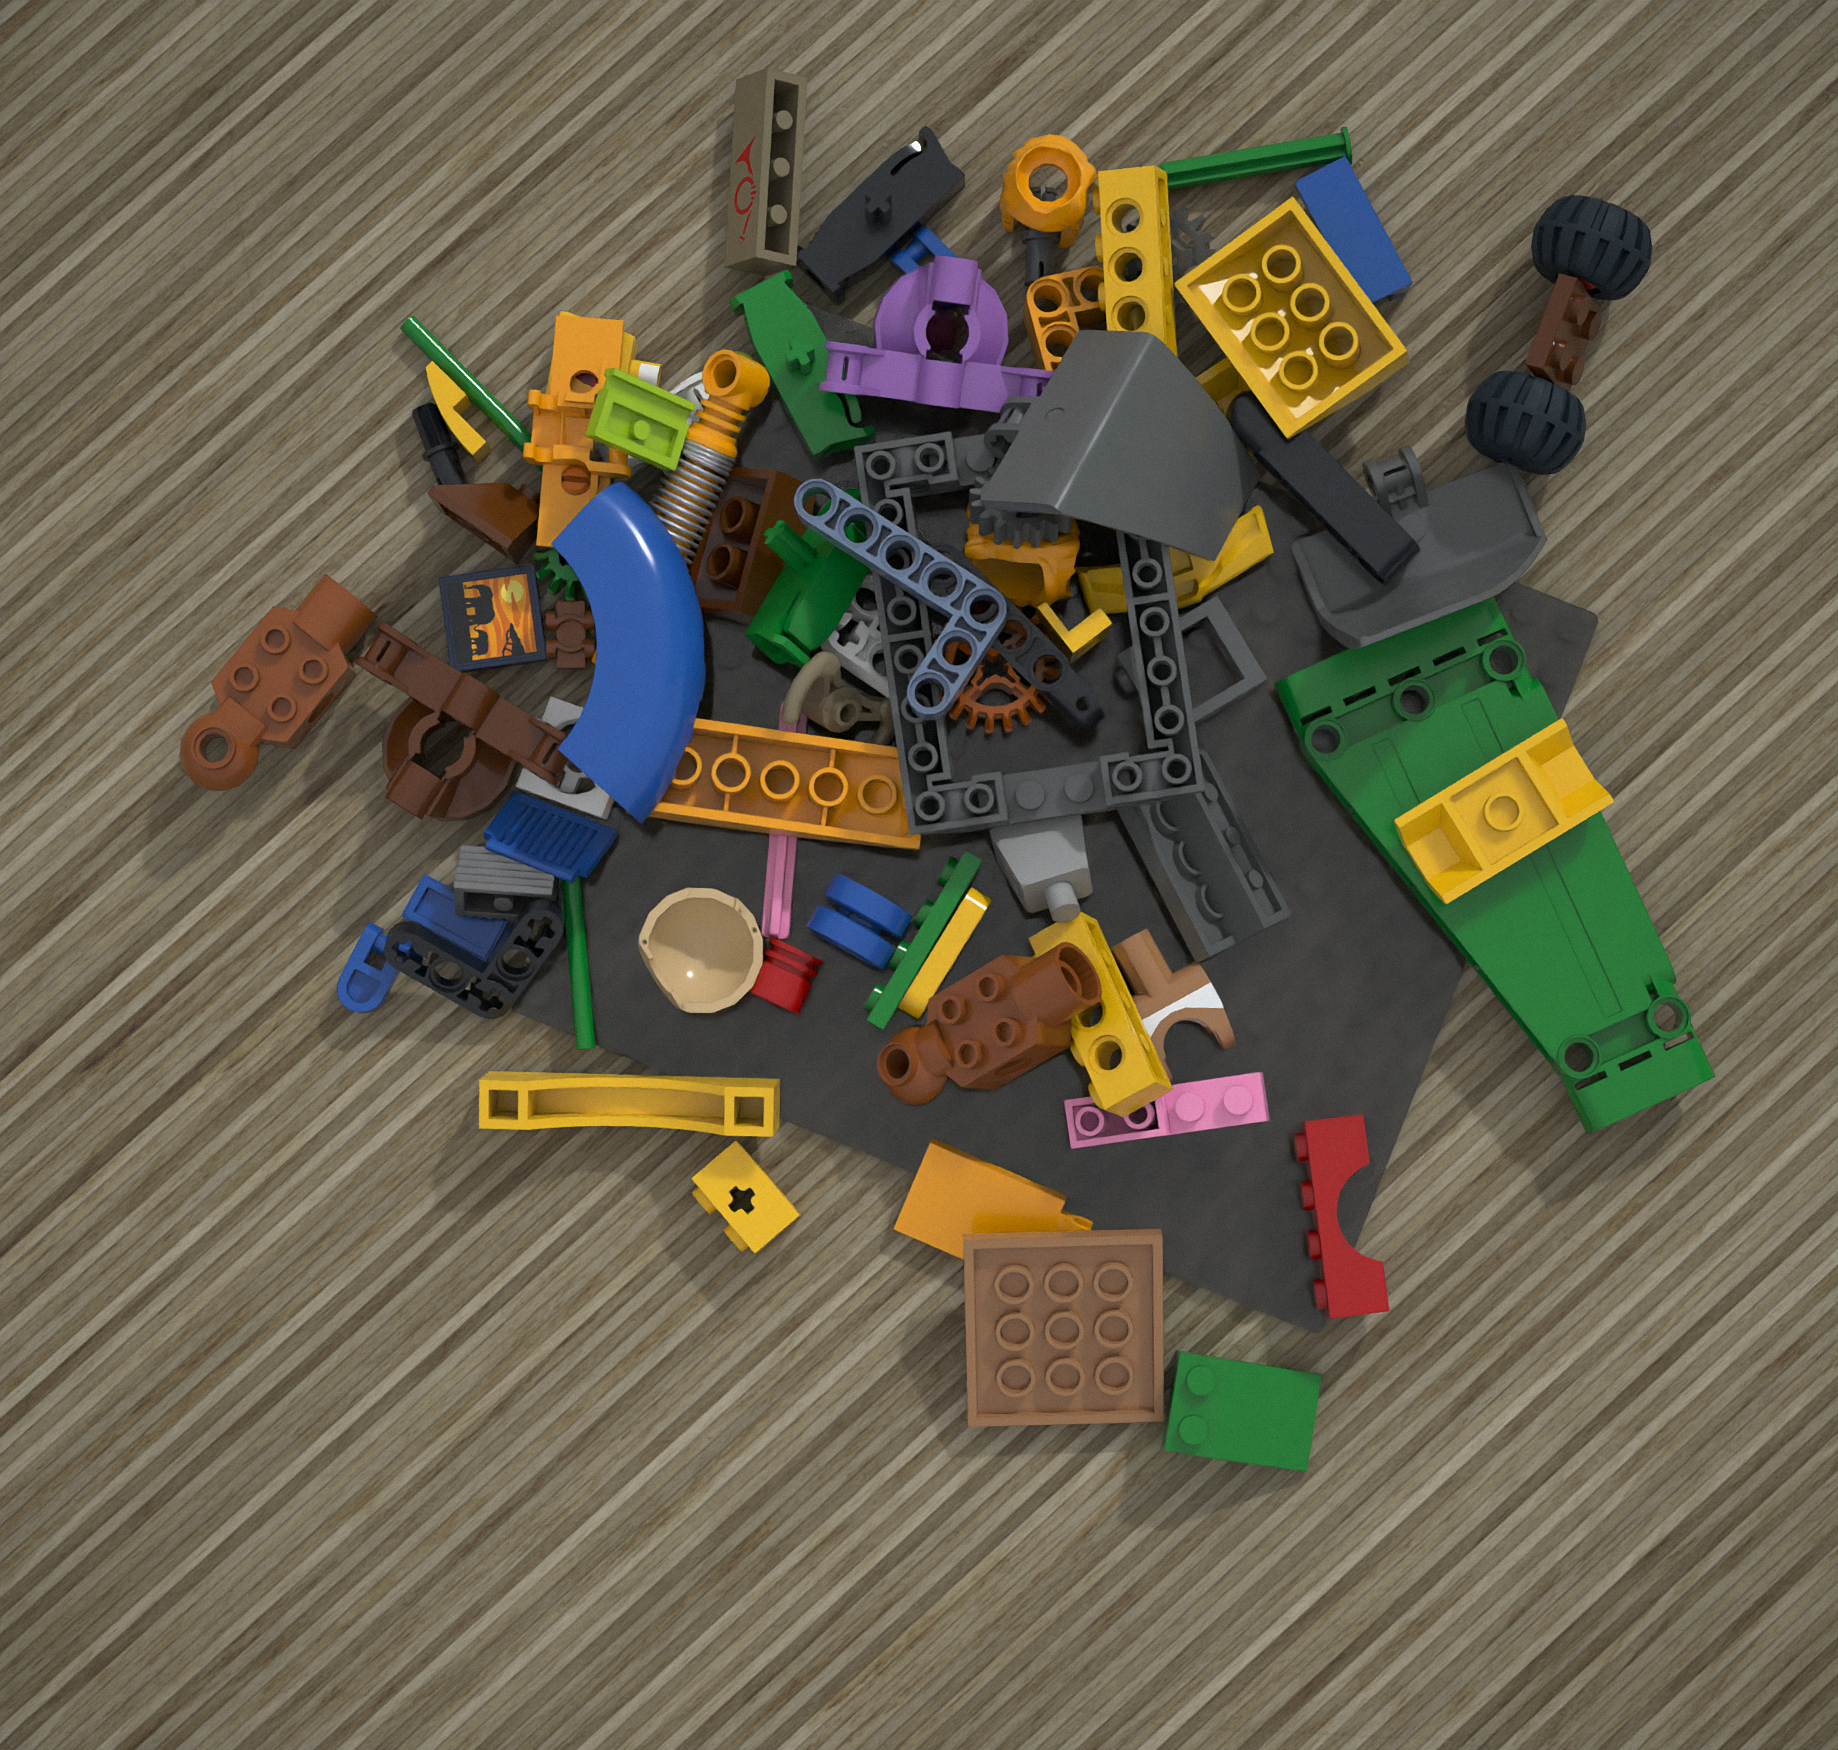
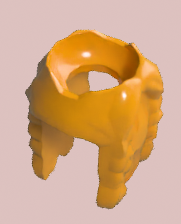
(1045, 216)
(1026, 573)

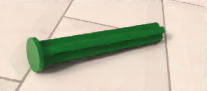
(1258, 160)

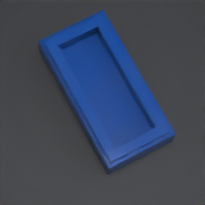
(434, 908)

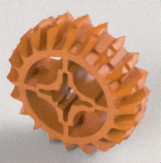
(1010, 684)

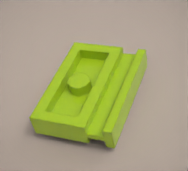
(640, 419)

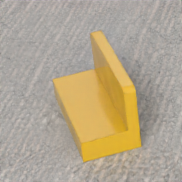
(1077, 640)

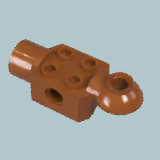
(277, 684)
(991, 1025)

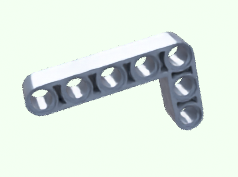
(915, 581)

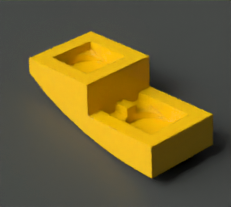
(451, 404)

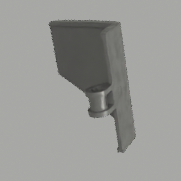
(1123, 446)
(1471, 540)

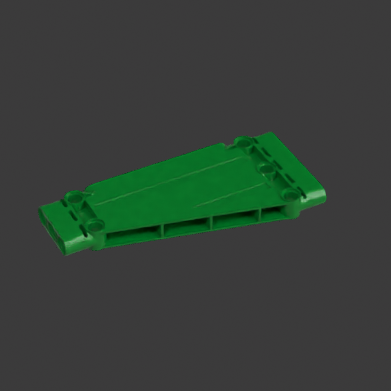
(1556, 930)

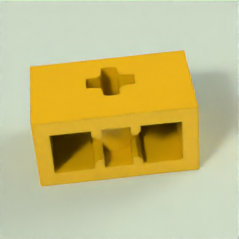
(738, 1169)

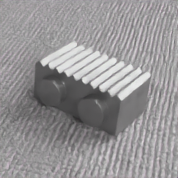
(497, 885)

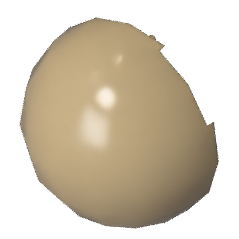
(702, 949)

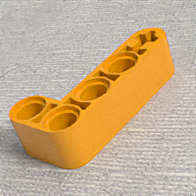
(1072, 311)

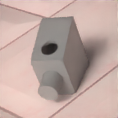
(1046, 864)

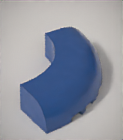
(646, 653)

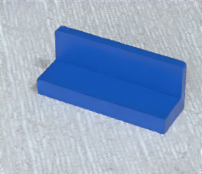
(1354, 230)

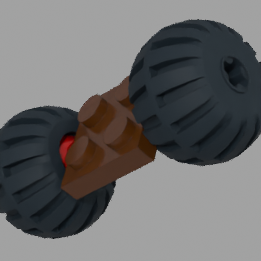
(1588, 254)

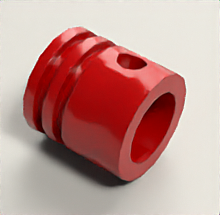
(785, 976)

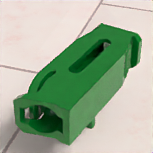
(794, 354)
(809, 591)

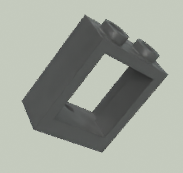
(1231, 646)

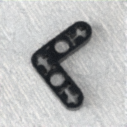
(488, 973)

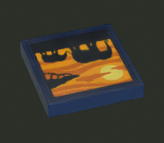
(493, 618)

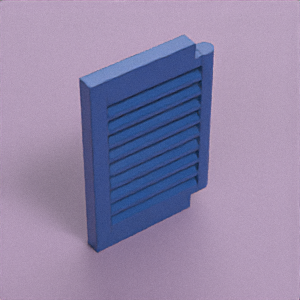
(548, 837)

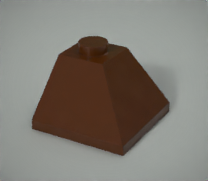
(493, 513)

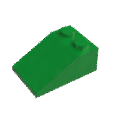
(1241, 1411)

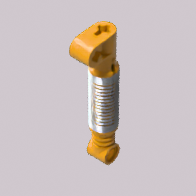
(708, 447)

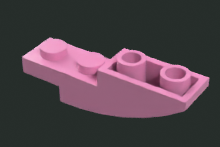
(1183, 1110)

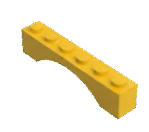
(673, 1102)

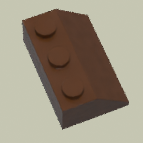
(732, 562)

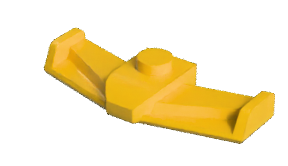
(1192, 576)

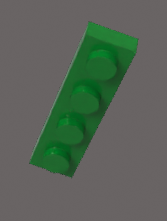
(932, 920)

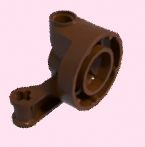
(440, 694)

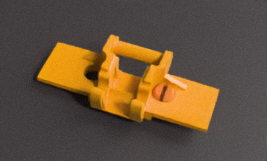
(562, 419)

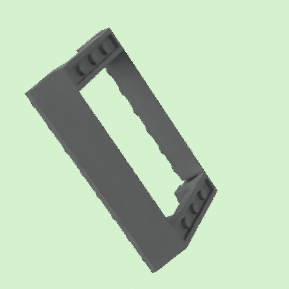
(934, 464)

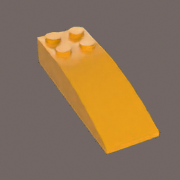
(789, 786)

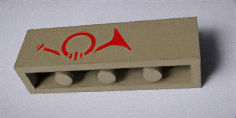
(766, 172)

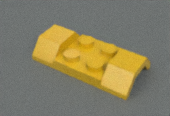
(1501, 812)

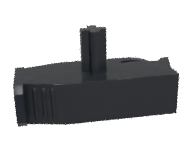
(880, 216)

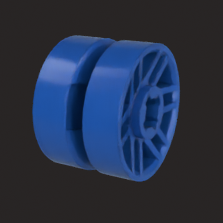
(859, 921)

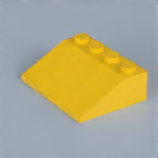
(1292, 320)

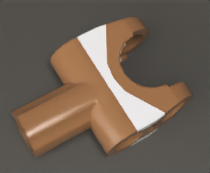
(1169, 996)

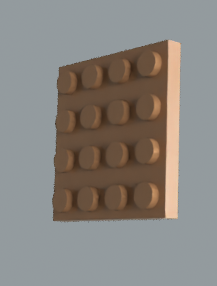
(1064, 1327)

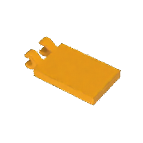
(968, 1195)

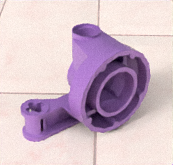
(899, 363)

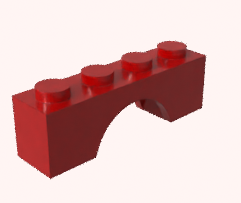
(1332, 1154)

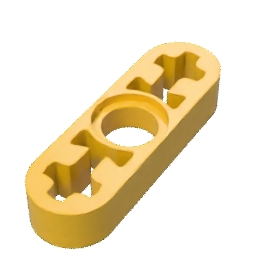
(945, 953)

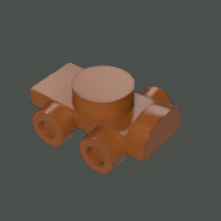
(571, 640)

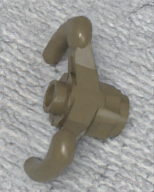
(833, 703)

